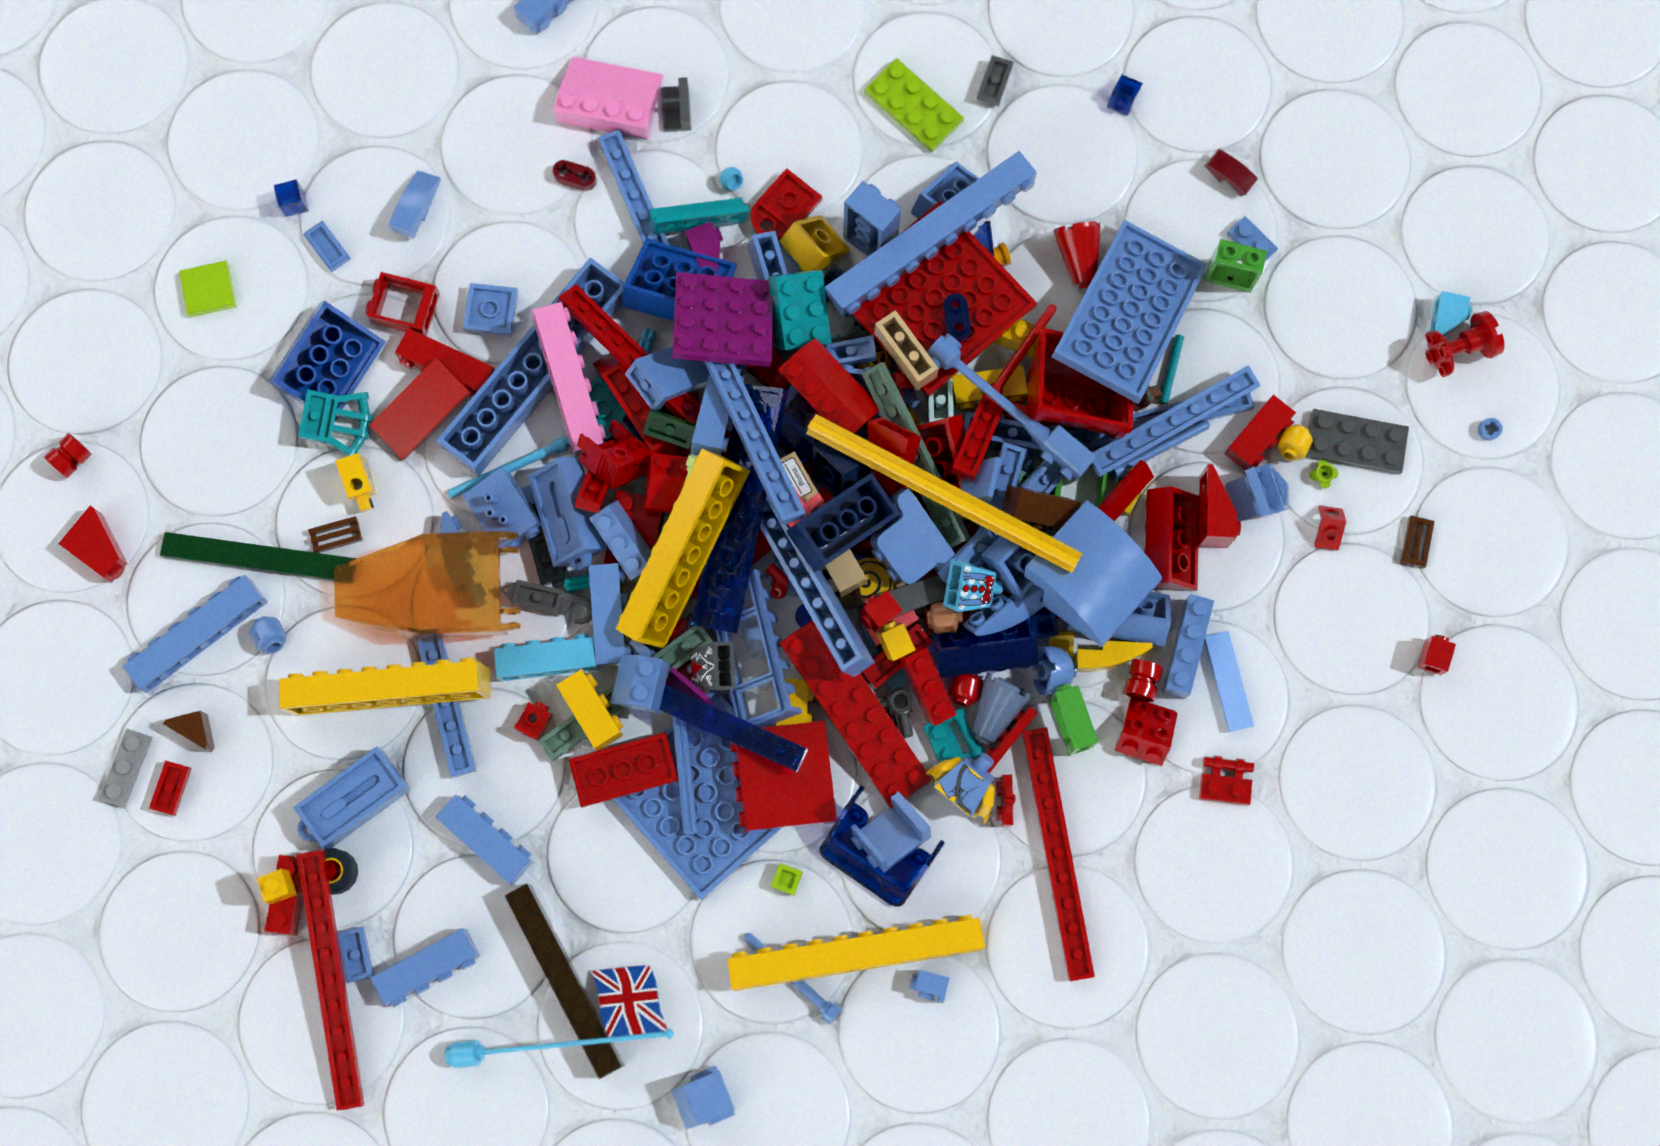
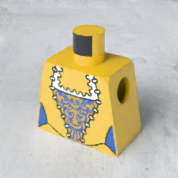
(352, 471)

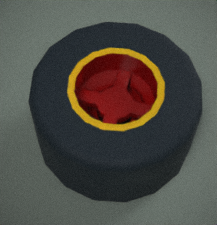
(346, 872)

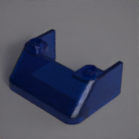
(894, 884)

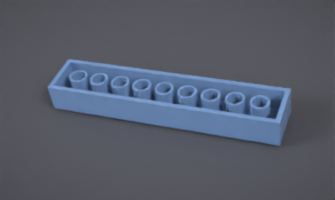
(521, 381)

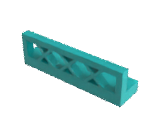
(692, 215)

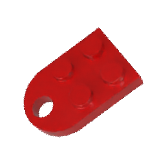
(784, 203)

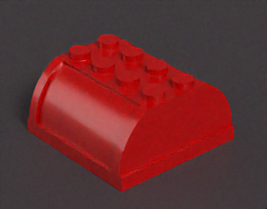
(1069, 397)

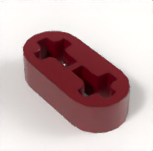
(576, 170)

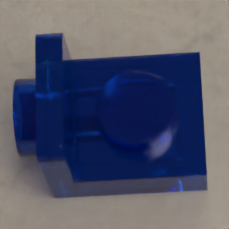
(1124, 94)

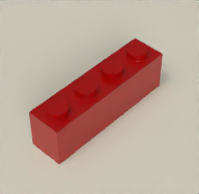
(419, 351)

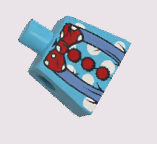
(970, 586)

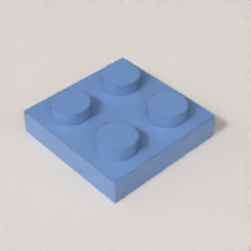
(490, 309)

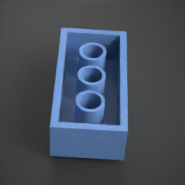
(870, 219)

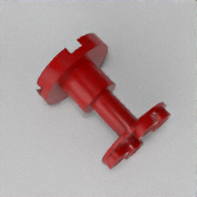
(1480, 337)

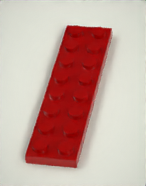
(856, 715)

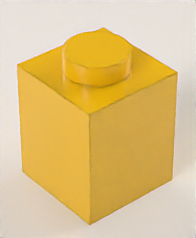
(895, 640)
(276, 886)

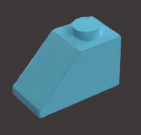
(1450, 312)

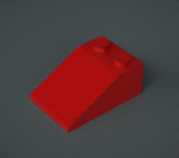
(1216, 512)
(646, 521)

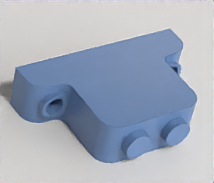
(910, 542)

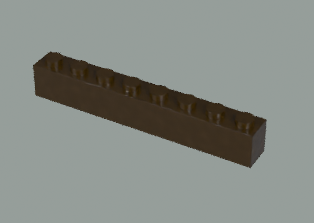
(563, 979)

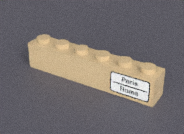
(844, 570)

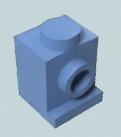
(929, 985)

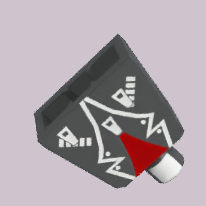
(713, 666)

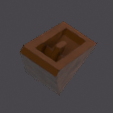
(194, 727)

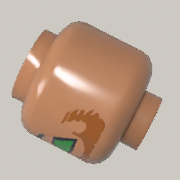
(943, 619)

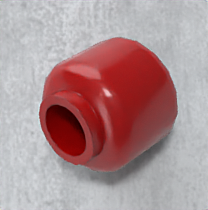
(965, 689)

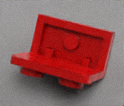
(1147, 731)

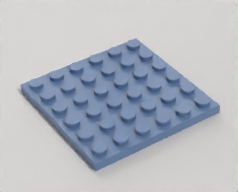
(720, 843)

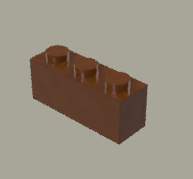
(1039, 507)

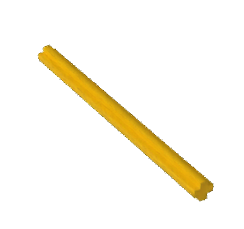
(944, 493)

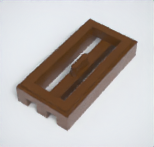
(332, 526)
(1407, 541)

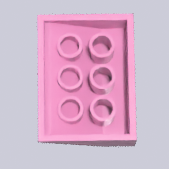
(608, 97)

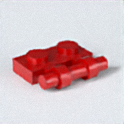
(1224, 788)

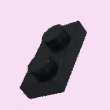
(546, 572)

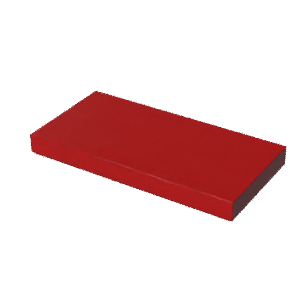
(420, 408)
(623, 770)

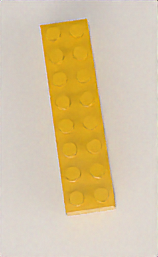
(682, 549)
(384, 687)

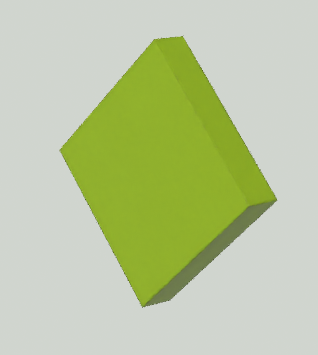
(207, 288)

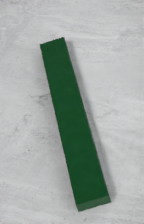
(251, 556)

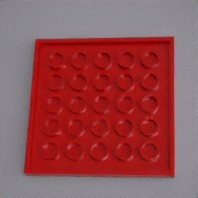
(962, 268)

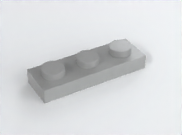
(125, 768)

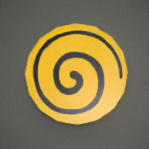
(877, 579)

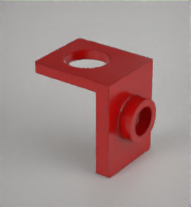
(1330, 528)

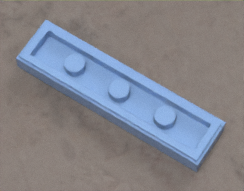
(1228, 681)

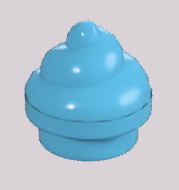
(731, 178)

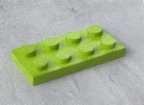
(914, 105)

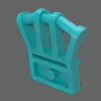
(319, 419)

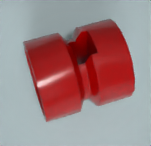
(67, 455)
(1143, 679)

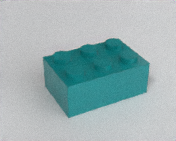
(799, 309)

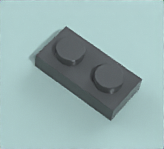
(995, 80)

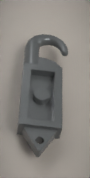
(546, 599)

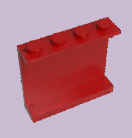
(781, 797)

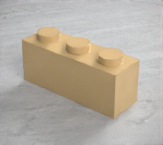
(906, 350)

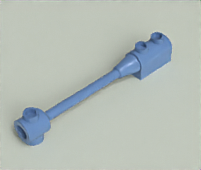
(1056, 445)

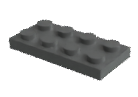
(1357, 441)

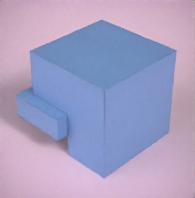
(703, 1099)

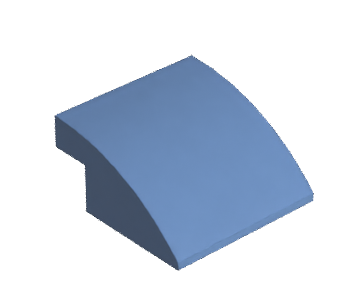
(1106, 582)

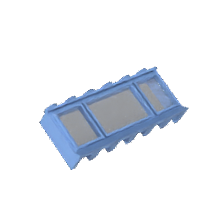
(760, 685)

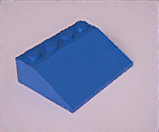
(653, 277)
(327, 356)

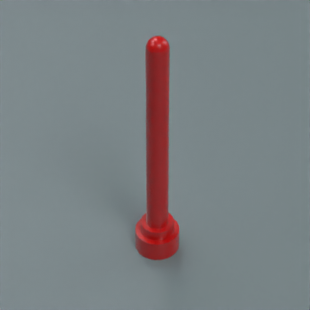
(1023, 349)

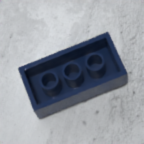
(842, 522)

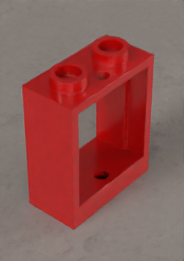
(425, 310)

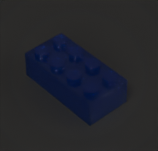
(972, 654)

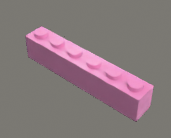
(566, 374)

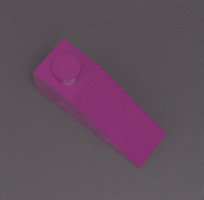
(705, 241)

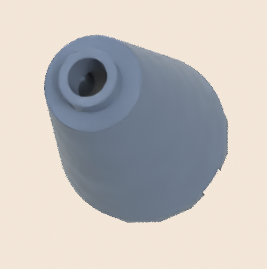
(997, 707)

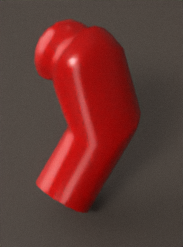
(780, 581)

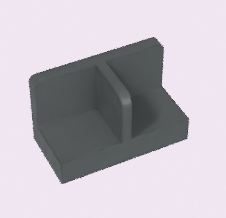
(676, 107)

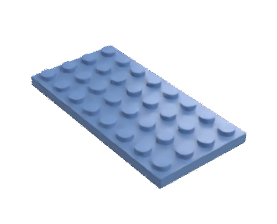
(1130, 311)

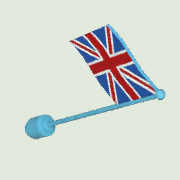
(626, 1005)

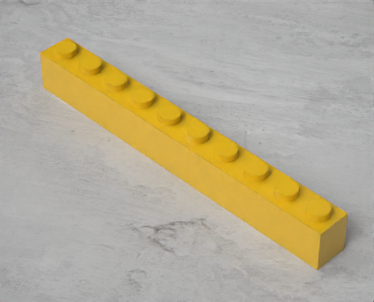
(855, 954)

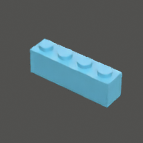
(545, 658)

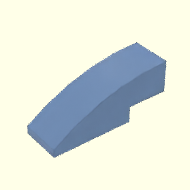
(414, 204)

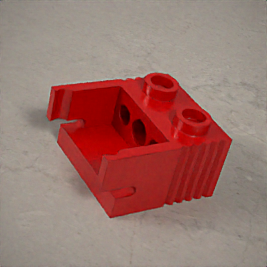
(617, 459)

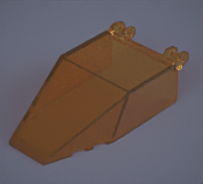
(428, 586)

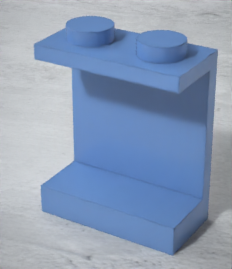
(892, 834)

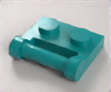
(944, 741)

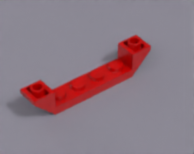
(630, 400)

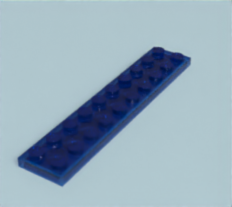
(730, 561)

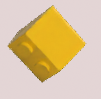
(813, 244)

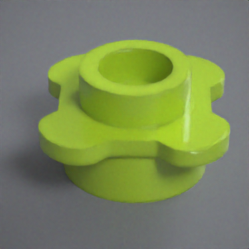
(1331, 472)

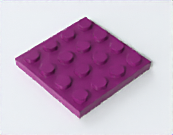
(722, 320)

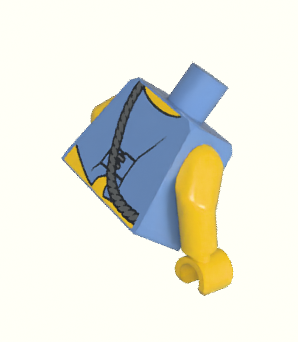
(966, 784)

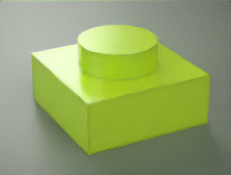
(786, 879)

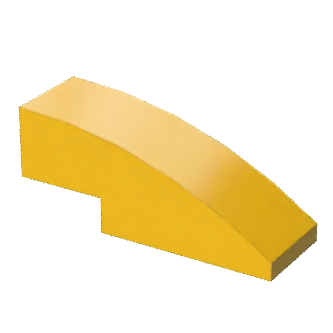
(1110, 655)

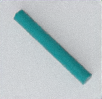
(1171, 369)

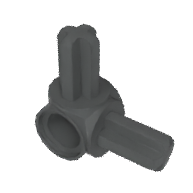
(901, 715)

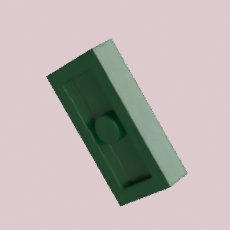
(669, 428)

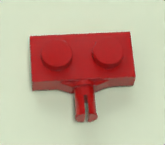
(1005, 789)

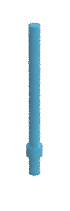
(559, 445)

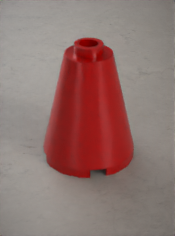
(1080, 250)

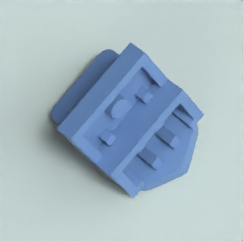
(1258, 493)

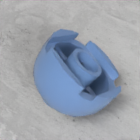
(1053, 670)

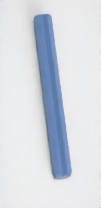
(685, 776)

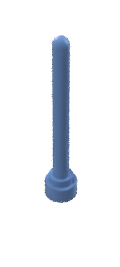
(1121, 471)
(827, 1009)

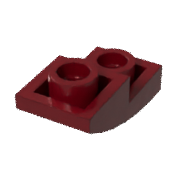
(1228, 169)

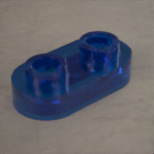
(957, 316)

